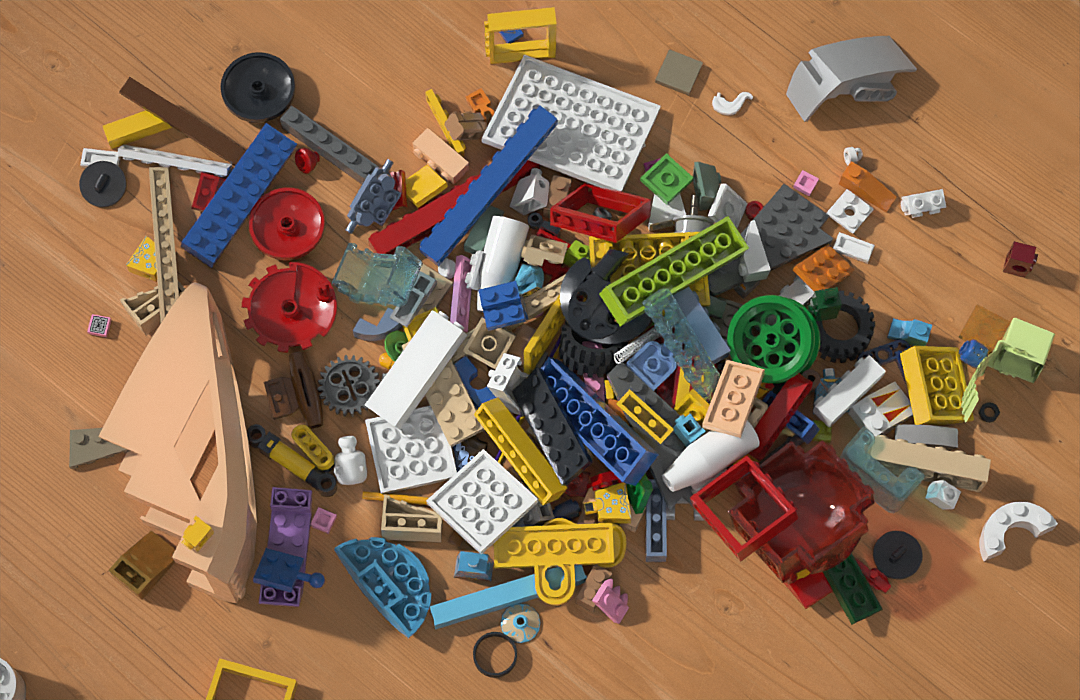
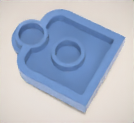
(652, 364)

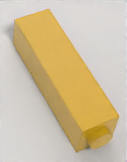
(133, 128)

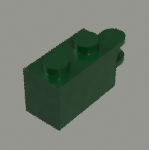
(825, 304)

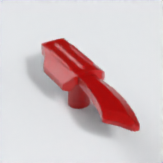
(875, 577)

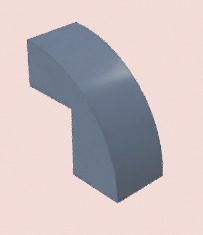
(370, 332)

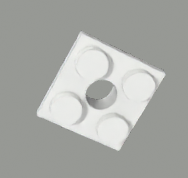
(850, 201)

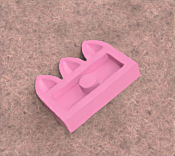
(611, 602)

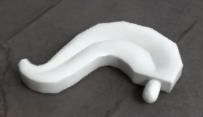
(730, 108)

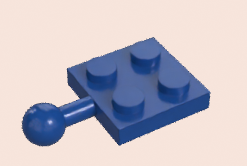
(282, 571)

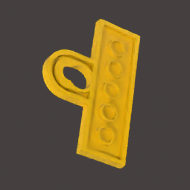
(555, 546)

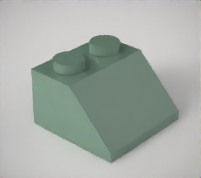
(706, 184)

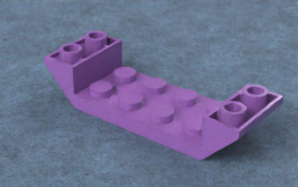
(290, 535)

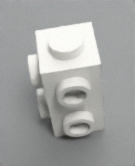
(922, 202)

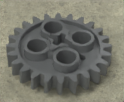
(331, 392)

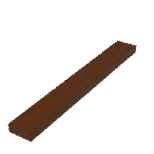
(182, 121)

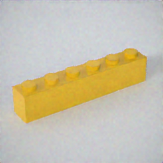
(520, 451)

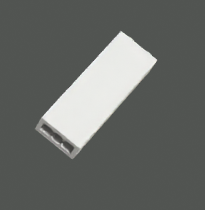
(416, 369)

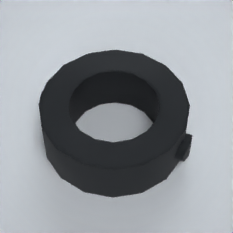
(989, 405)

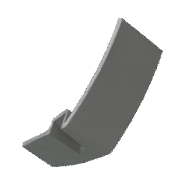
(847, 67)

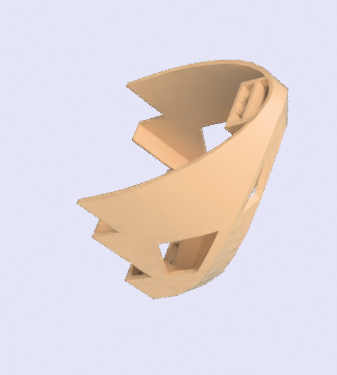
(166, 420)

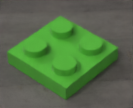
(666, 179)

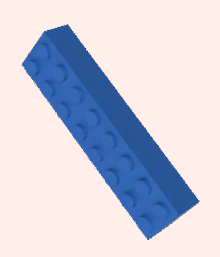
(238, 195)
(599, 425)

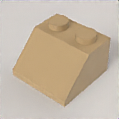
(489, 345)

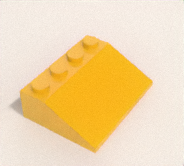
(935, 384)

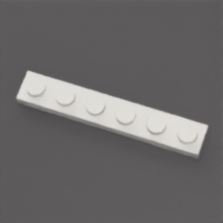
(170, 159)

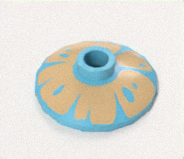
(523, 632)

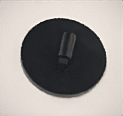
(102, 184)
(897, 555)

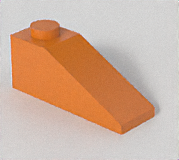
(867, 187)

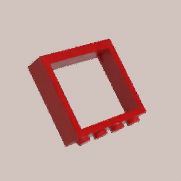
(565, 213)
(724, 481)

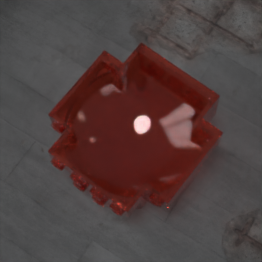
(828, 505)

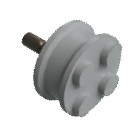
(692, 222)

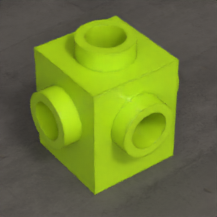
(575, 253)

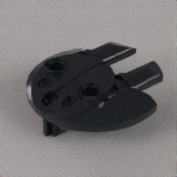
(591, 317)

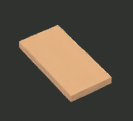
(733, 398)

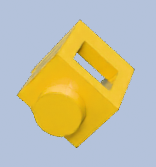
(197, 534)

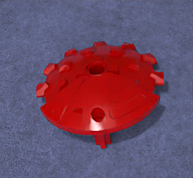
(294, 287)

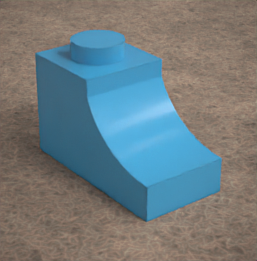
(913, 332)

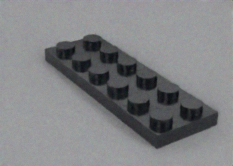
(552, 426)

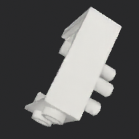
(505, 379)

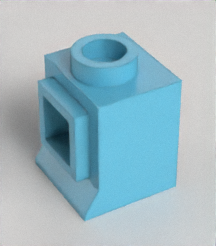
(686, 437)

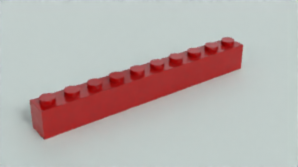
(420, 223)

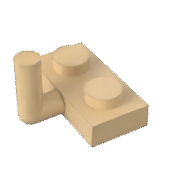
(757, 414)

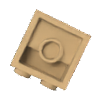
(541, 248)

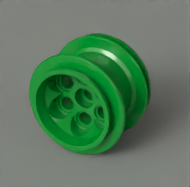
(756, 313)

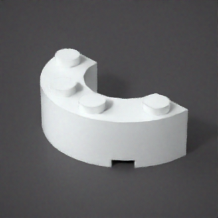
(1013, 515)

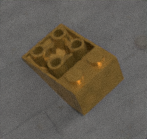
(143, 564)

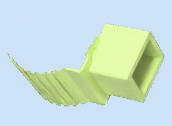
(1018, 354)

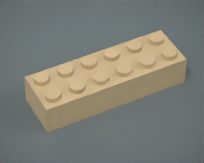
(935, 463)

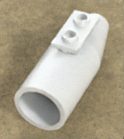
(500, 256)
(709, 458)

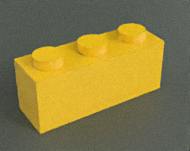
(645, 416)

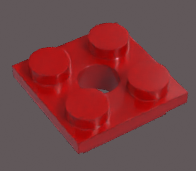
(603, 480)

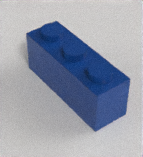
(798, 424)

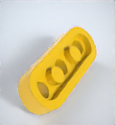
(308, 443)

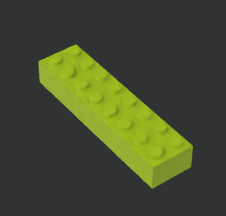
(674, 269)

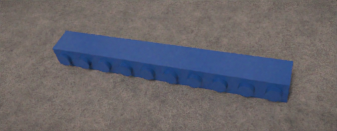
(488, 185)

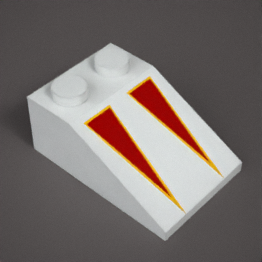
(882, 410)

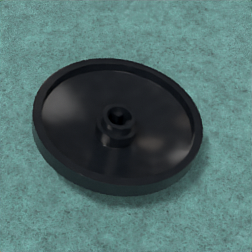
(257, 87)

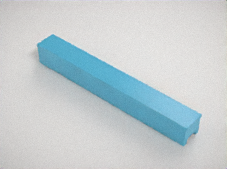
(497, 597)

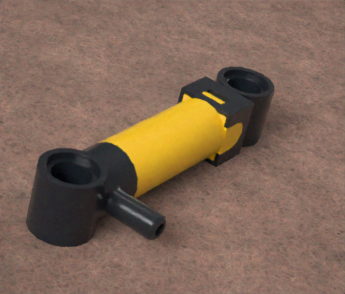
(273, 448)

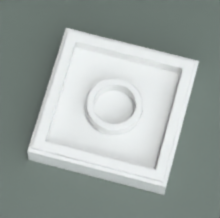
(727, 204)

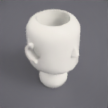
(350, 463)

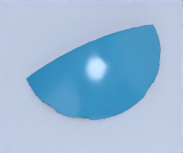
(390, 580)

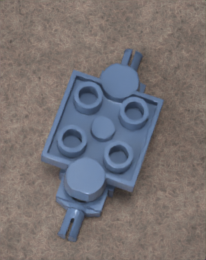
(374, 199)

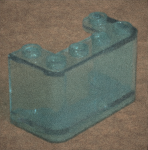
(376, 276)
(889, 490)

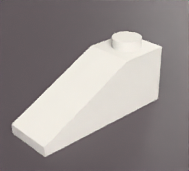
(753, 262)

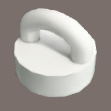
(850, 155)
(447, 268)

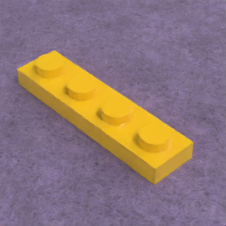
(441, 116)

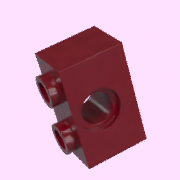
(1020, 259)

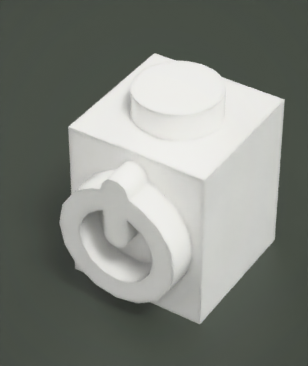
(943, 494)

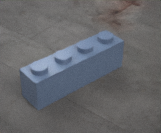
(705, 330)
(656, 526)

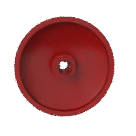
(282, 209)

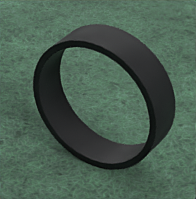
(491, 634)

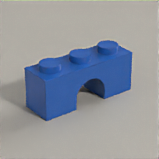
(467, 373)

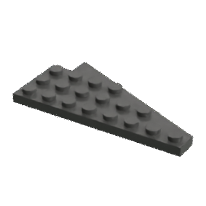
(788, 231)
(622, 380)

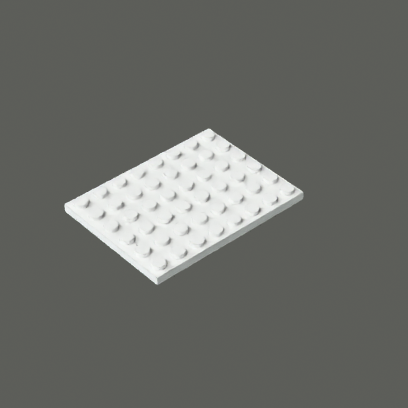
(596, 129)

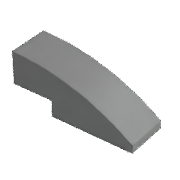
(420, 293)
(930, 435)

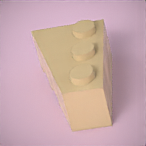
(145, 309)
(409, 522)

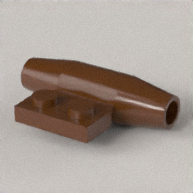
(296, 393)

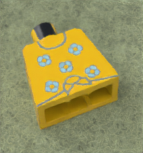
(144, 260)
(611, 505)

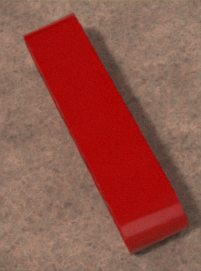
(780, 413)

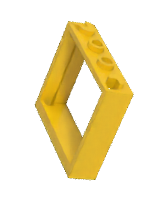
(520, 20)
(252, 673)

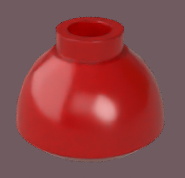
(306, 160)

